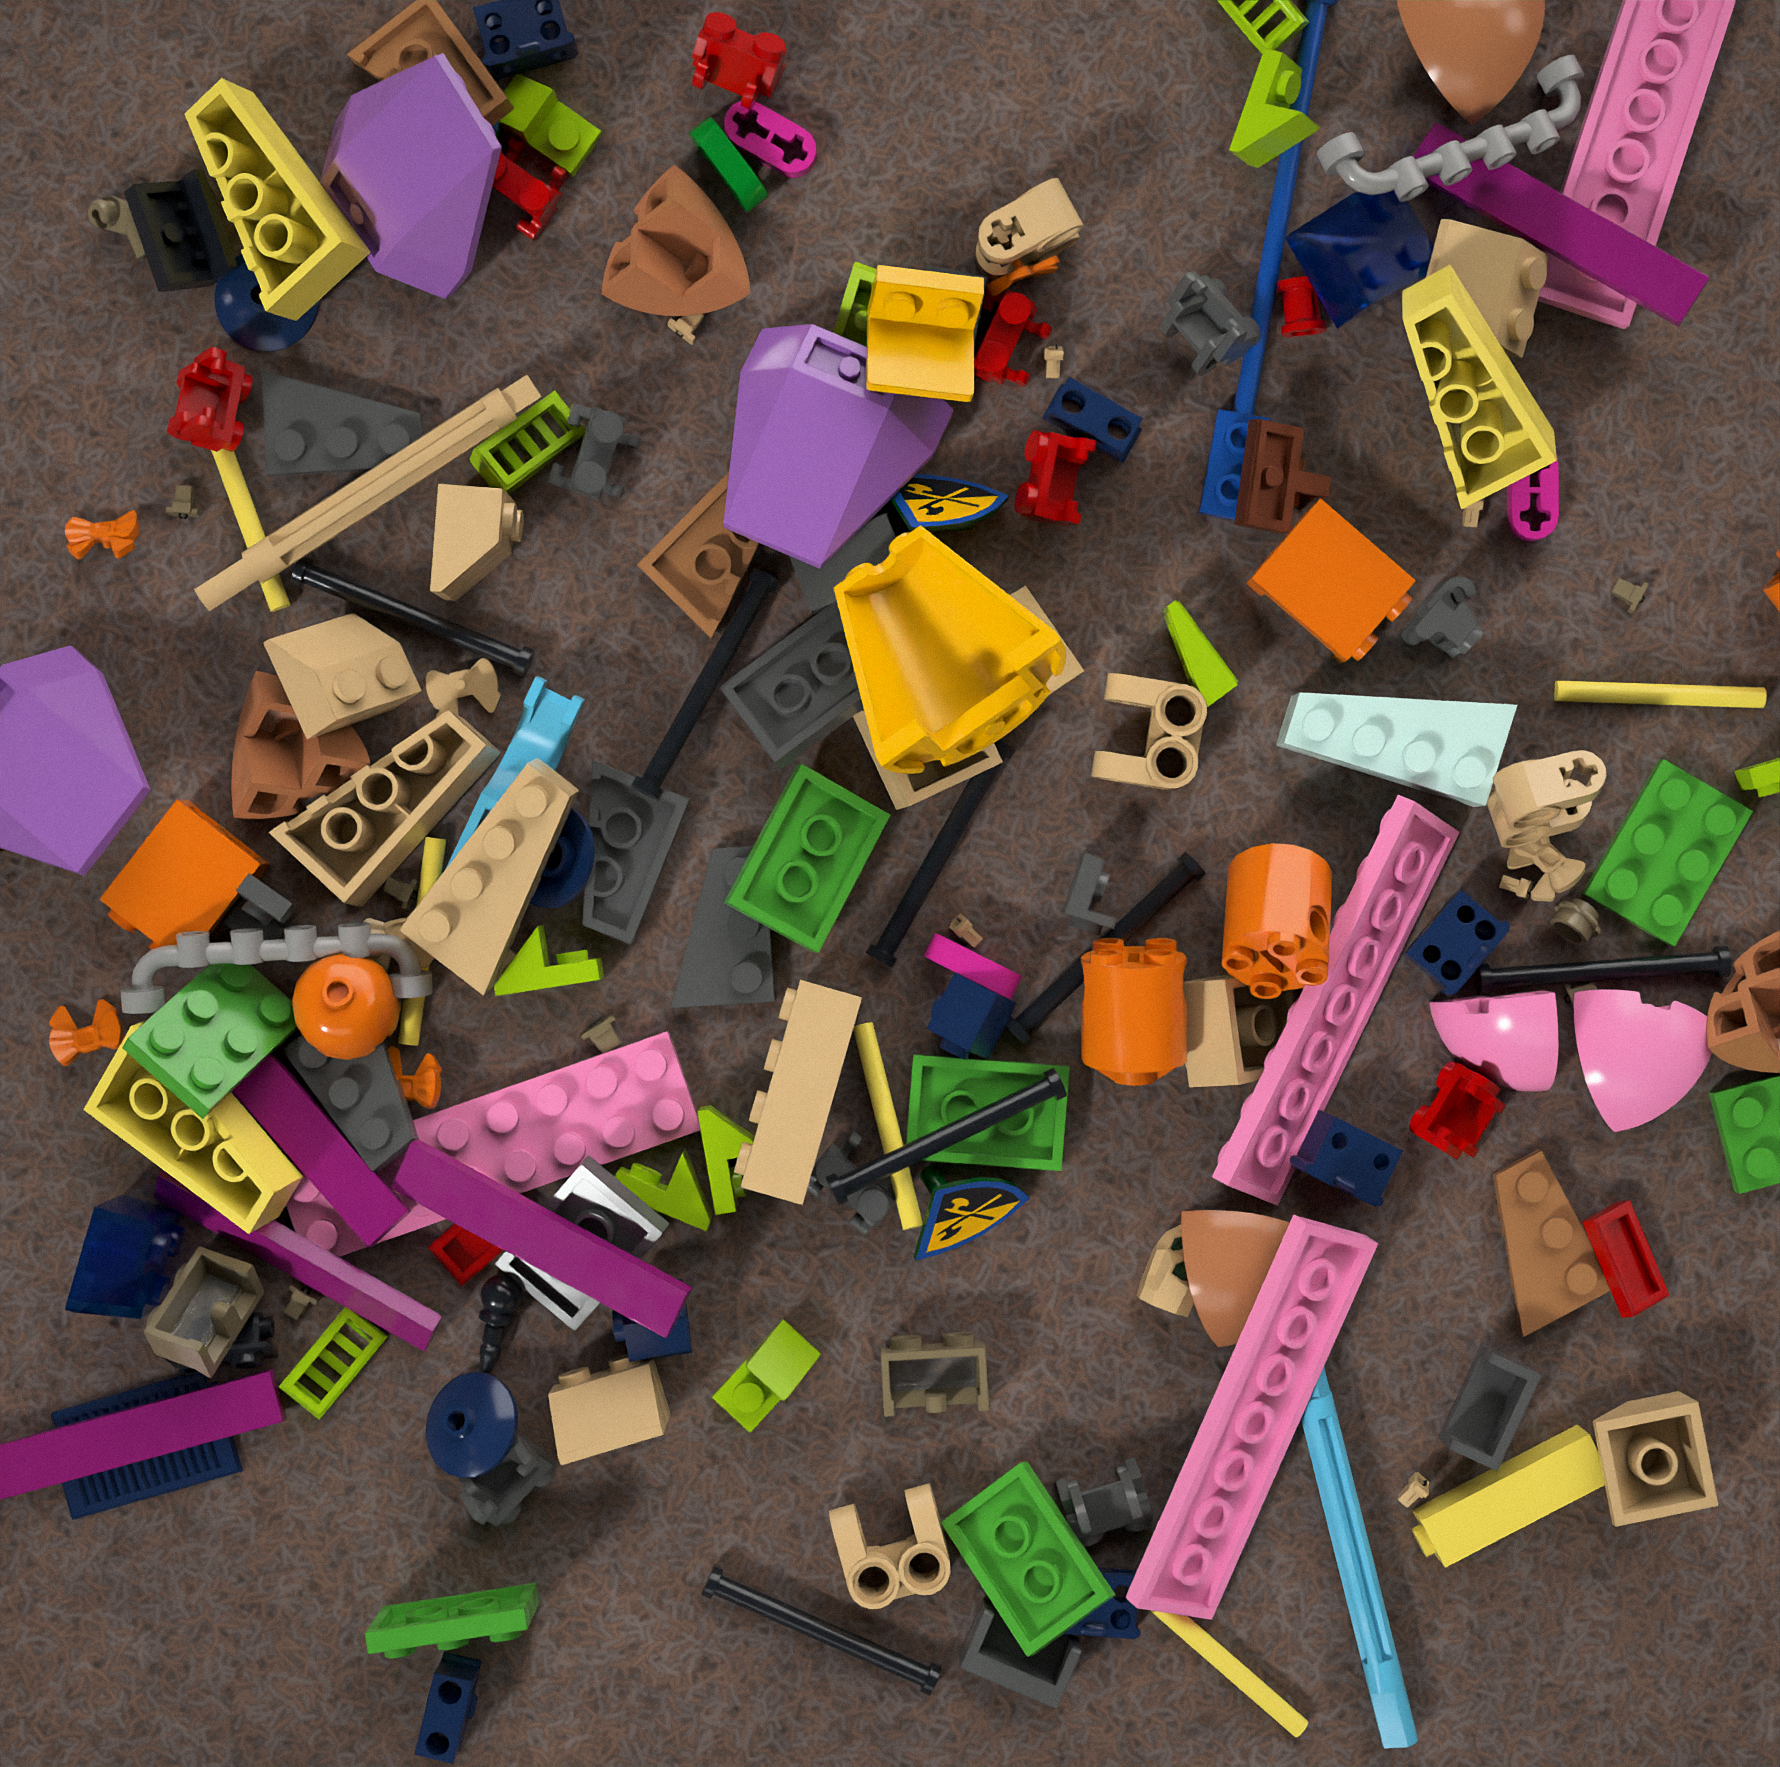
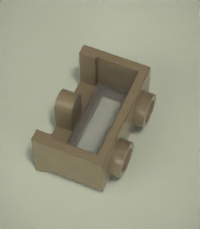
(204, 1310)
(934, 1373)

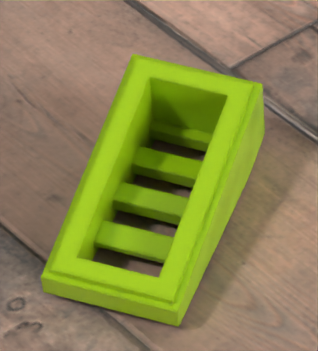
(1280, 35)
(492, 471)
(1198, 657)
(304, 1396)

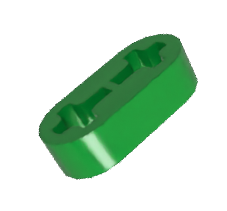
(728, 164)

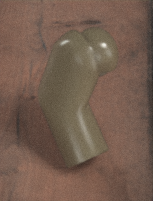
(116, 216)

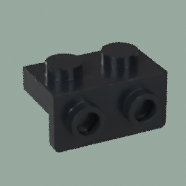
(181, 232)

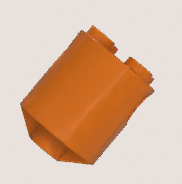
(1277, 919)
(1134, 1010)

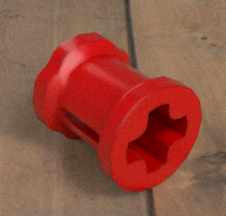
(1300, 308)

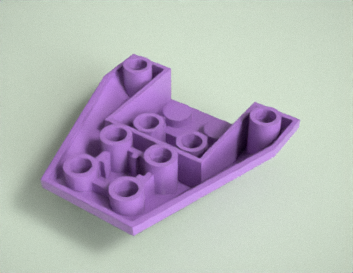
(415, 174)
(818, 446)
(63, 761)

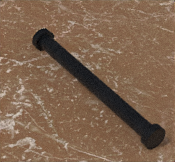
(409, 615)
(706, 683)
(935, 861)
(1124, 929)
(1604, 970)
(946, 1136)
(822, 1631)

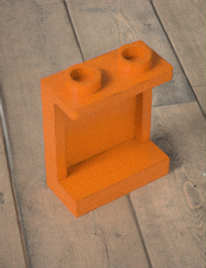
(1333, 582)
(181, 877)

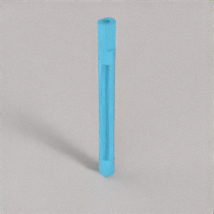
(1357, 1569)

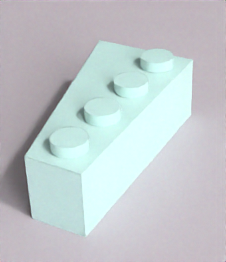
(1414, 742)

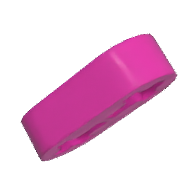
(763, 149)
(1546, 501)
(972, 966)

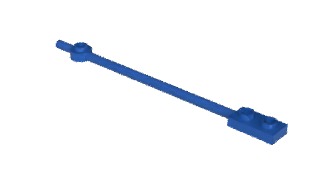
(1230, 427)

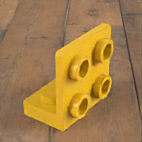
(922, 333)

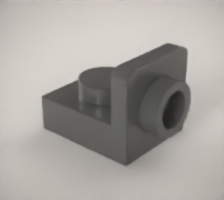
(1088, 885)
(261, 909)

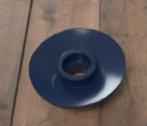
(249, 321)
(567, 865)
(487, 1429)

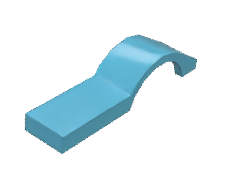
(541, 734)

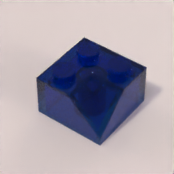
(1362, 253)
(125, 1259)

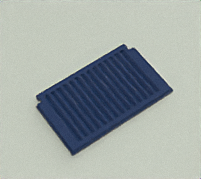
(153, 1475)

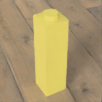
(1509, 1498)

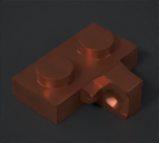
(1274, 477)

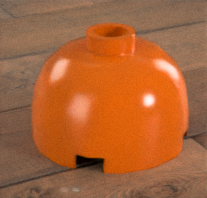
(345, 1006)

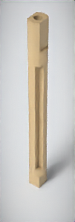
(370, 491)

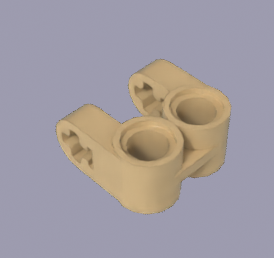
(1039, 227)
(1161, 732)
(1534, 794)
(894, 1557)

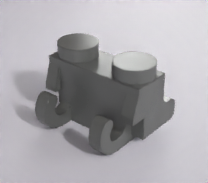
(1209, 322)
(595, 453)
(1442, 622)
(870, 1201)
(499, 1493)
(1107, 1506)

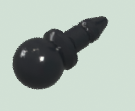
(500, 1299)

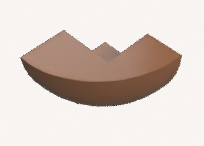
(1473, 47)
(677, 254)
(275, 761)
(1746, 1016)
(1227, 1264)

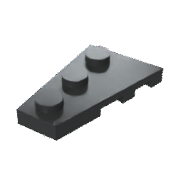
(329, 430)
(631, 849)
(726, 950)
(361, 1100)

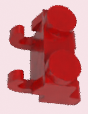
(737, 59)
(527, 191)
(1003, 335)
(210, 402)
(1052, 477)
(1458, 1112)

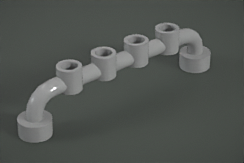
(1454, 158)
(248, 947)

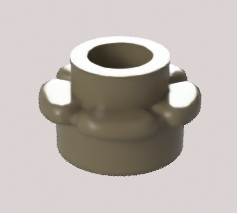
(1575, 921)

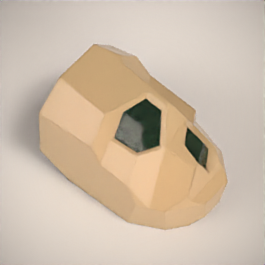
(1165, 1276)

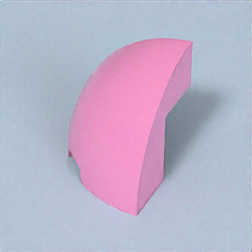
(1503, 1037)
(1637, 1054)

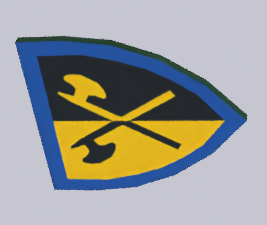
(945, 503)
(963, 1210)

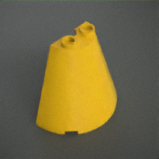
(941, 654)

